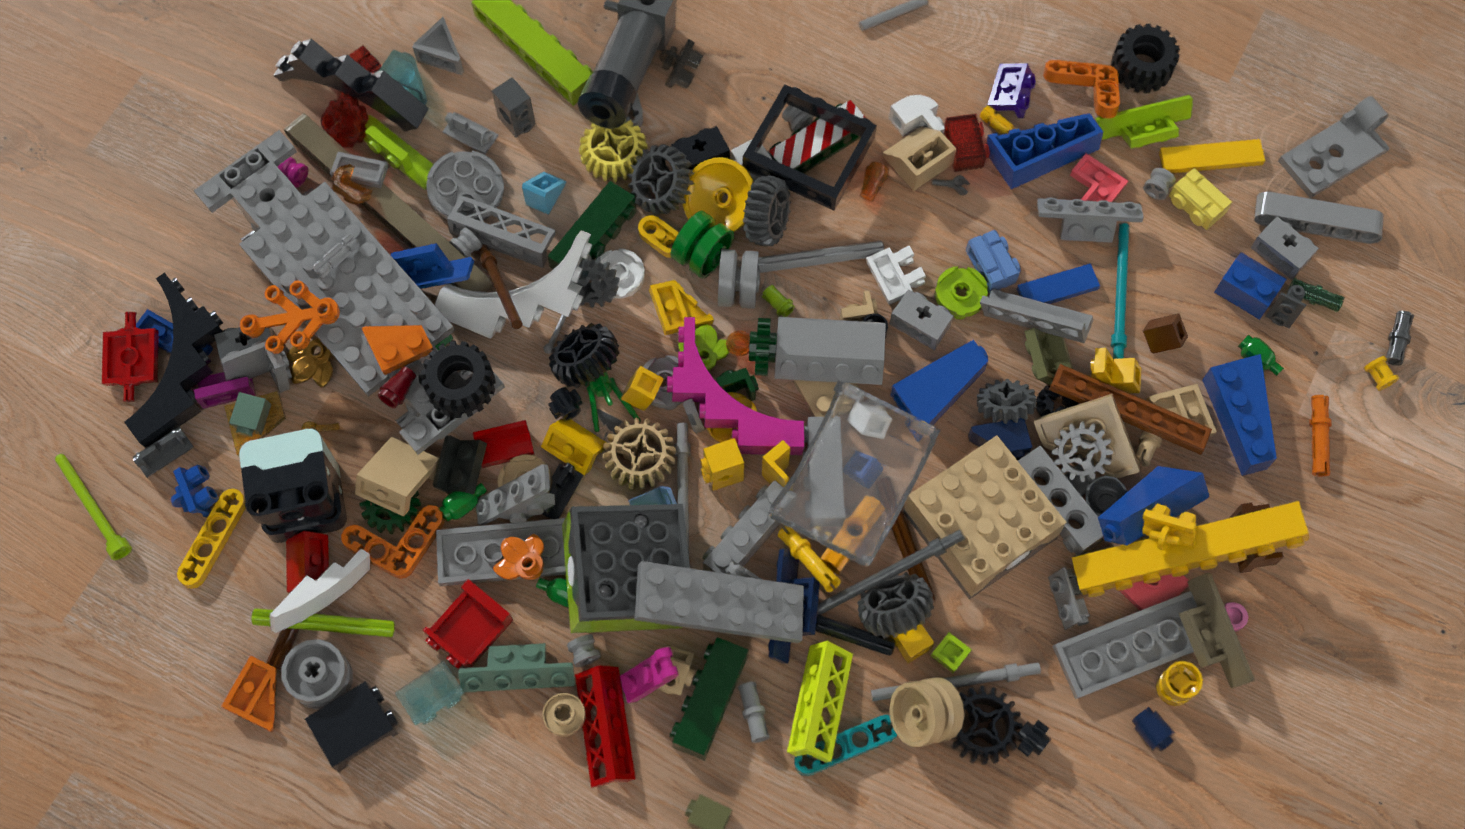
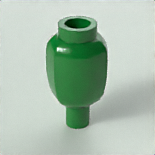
(1256, 346)
(460, 503)
(555, 590)

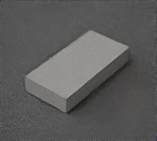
(366, 170)

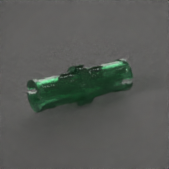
(1319, 296)

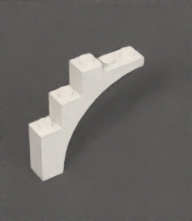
(556, 291)

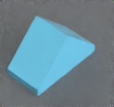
(542, 191)

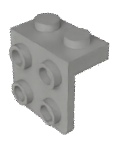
(257, 361)

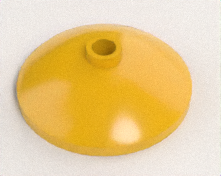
(711, 182)

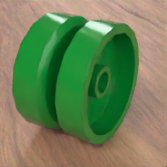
(701, 244)

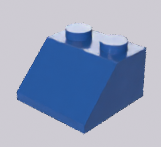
(1250, 285)

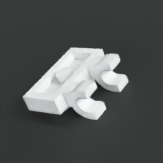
(889, 276)

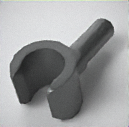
(956, 183)

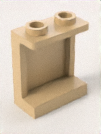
(395, 476)

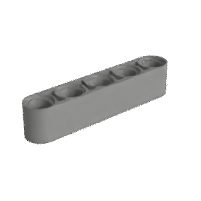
(1320, 217)

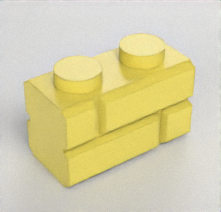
(1199, 199)

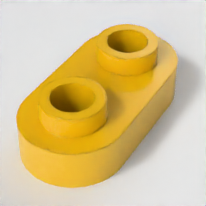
(661, 238)

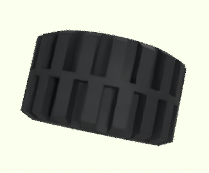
(1149, 42)
(453, 359)

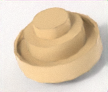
(564, 714)

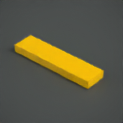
(1212, 156)

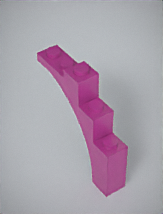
(754, 431)

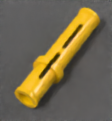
(802, 550)

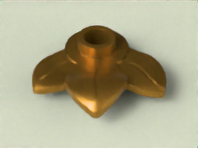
(309, 366)

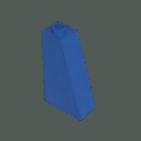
(941, 383)
(1164, 486)

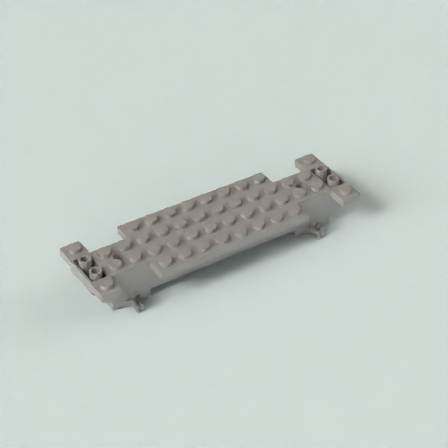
(368, 285)

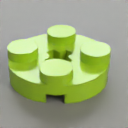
(962, 278)

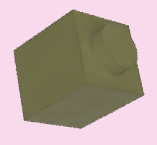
(707, 814)

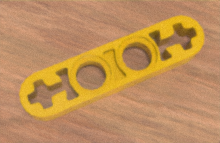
(207, 536)

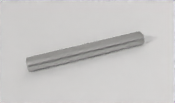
(819, 256)

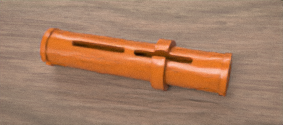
(1320, 435)

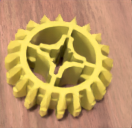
(603, 159)

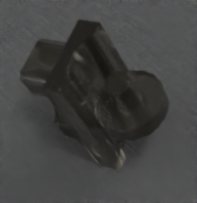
(686, 56)

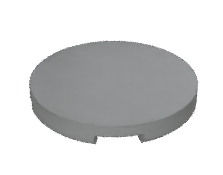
(465, 175)

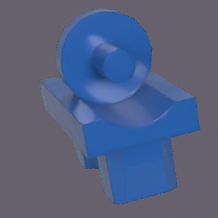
(190, 492)

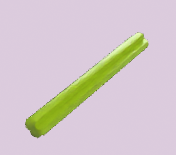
(332, 624)

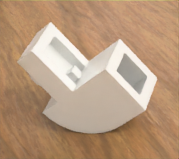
(915, 112)

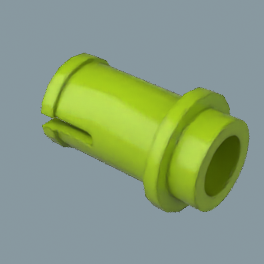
(781, 304)

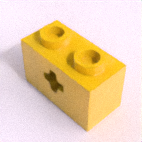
(722, 464)

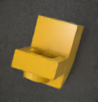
(1119, 373)

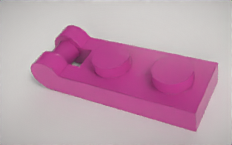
(649, 675)

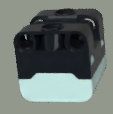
(292, 484)

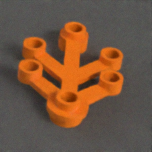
(291, 319)

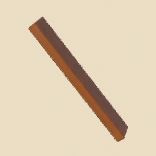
(1133, 409)

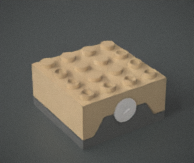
(994, 507)

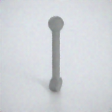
(548, 347)

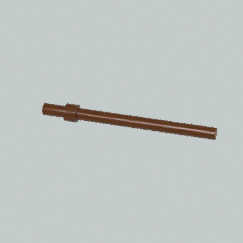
(489, 263)

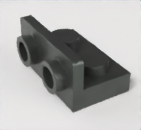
(459, 465)

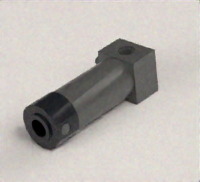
(639, 33)

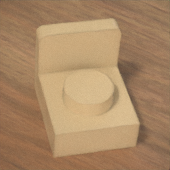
(856, 312)

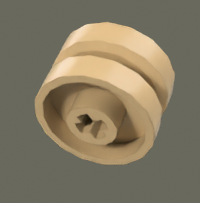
(926, 712)

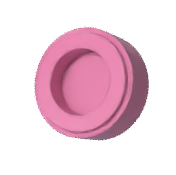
(1237, 615)

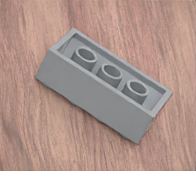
(830, 350)

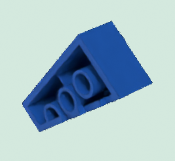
(1039, 150)

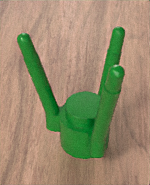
(603, 388)

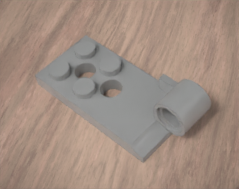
(1350, 136)

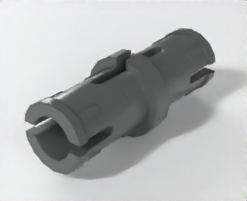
(1399, 337)

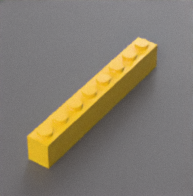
(1214, 542)

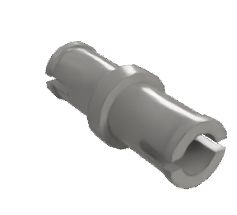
(753, 712)

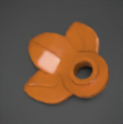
(518, 555)

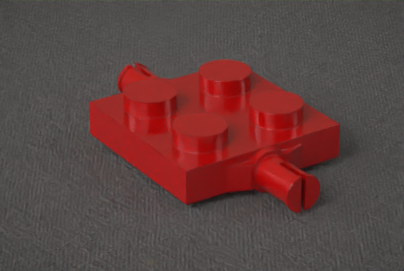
(130, 357)

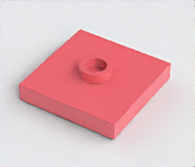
(1150, 594)

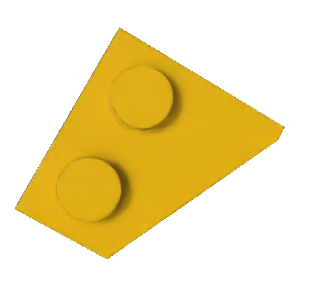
(674, 304)

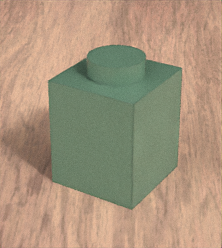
(249, 414)

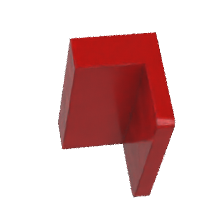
(505, 442)
(306, 556)

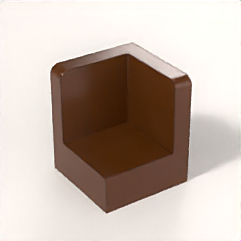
(1165, 333)

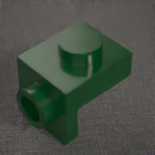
(737, 380)

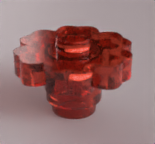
(345, 121)

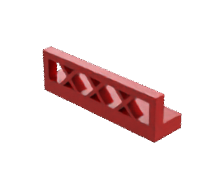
(609, 723)

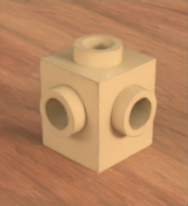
(682, 660)

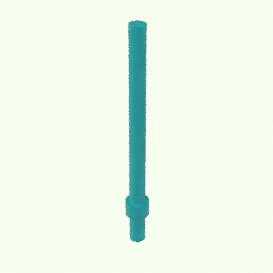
(1119, 339)

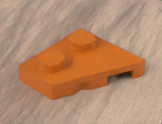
(397, 345)
(254, 694)

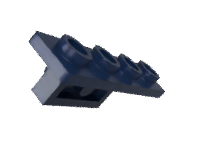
(787, 573)

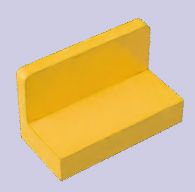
(573, 444)
(775, 463)

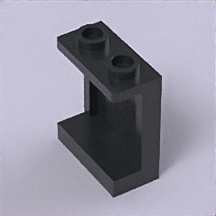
(351, 724)

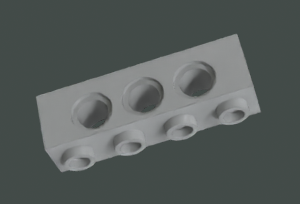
(1057, 486)

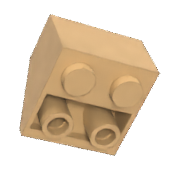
(921, 156)

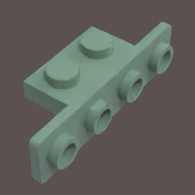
(517, 668)

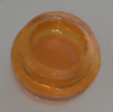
(738, 343)

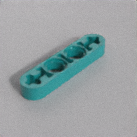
(849, 750)

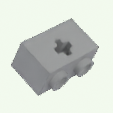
(1284, 247)
(908, 319)

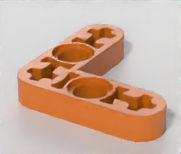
(1066, 73)
(396, 553)

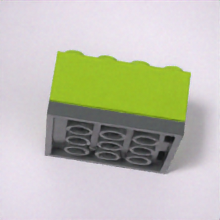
(604, 556)

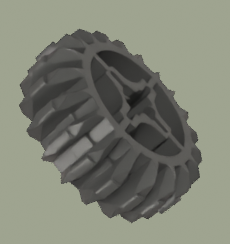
(667, 185)
(767, 210)
(896, 605)

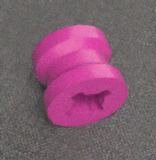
(294, 172)

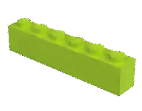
(534, 46)

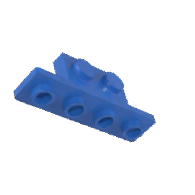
(431, 267)

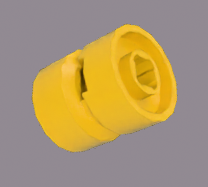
(1179, 683)

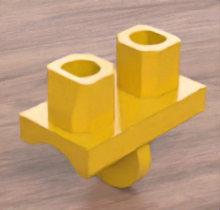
(1168, 529)

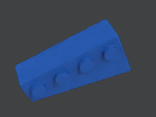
(1243, 411)

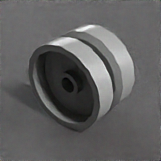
(741, 279)
(306, 662)

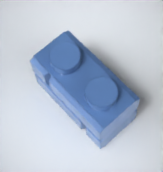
(992, 260)

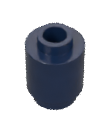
(1153, 729)

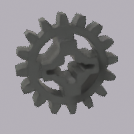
(603, 284)
(1006, 401)

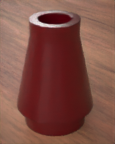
(396, 389)

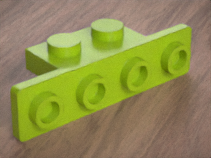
(1148, 123)
(397, 152)

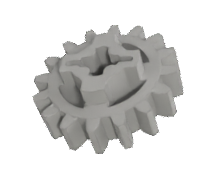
(1077, 440)

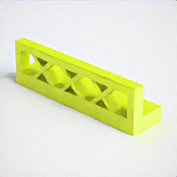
(815, 696)

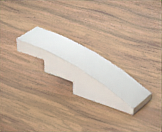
(314, 595)

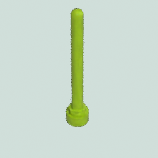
(117, 546)

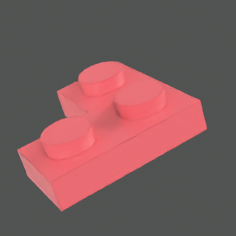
(1101, 180)

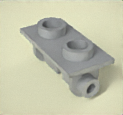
(469, 132)
(1070, 610)

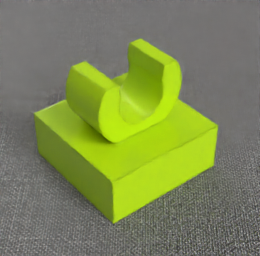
(951, 652)

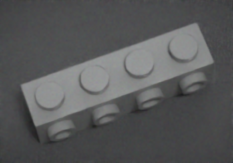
(748, 534)

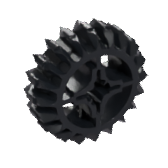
(584, 355)
(991, 736)

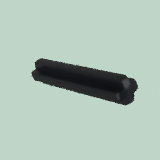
(854, 635)

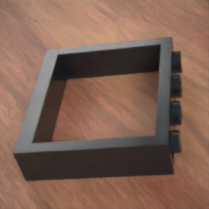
(797, 181)

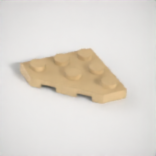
(1105, 416)

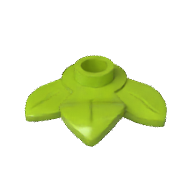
(708, 345)

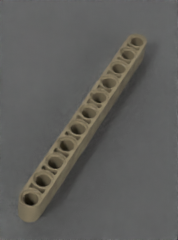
(383, 202)

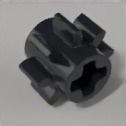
(565, 403)
(1033, 738)

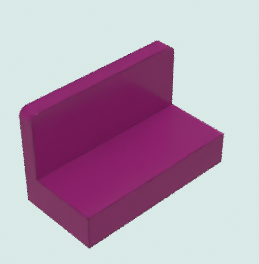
(216, 390)

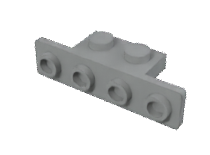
(1089, 219)
(517, 498)

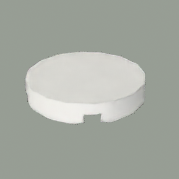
(629, 270)

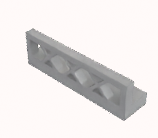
(500, 239)
(1037, 314)

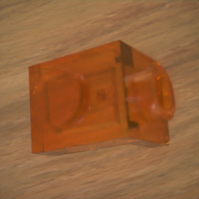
(352, 192)

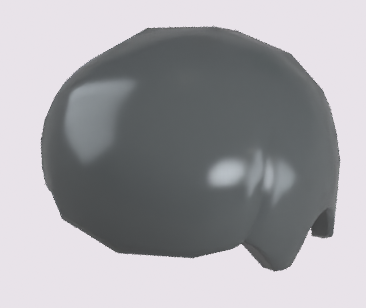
(1104, 493)

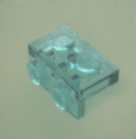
(430, 694)

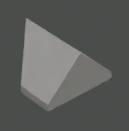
(438, 49)

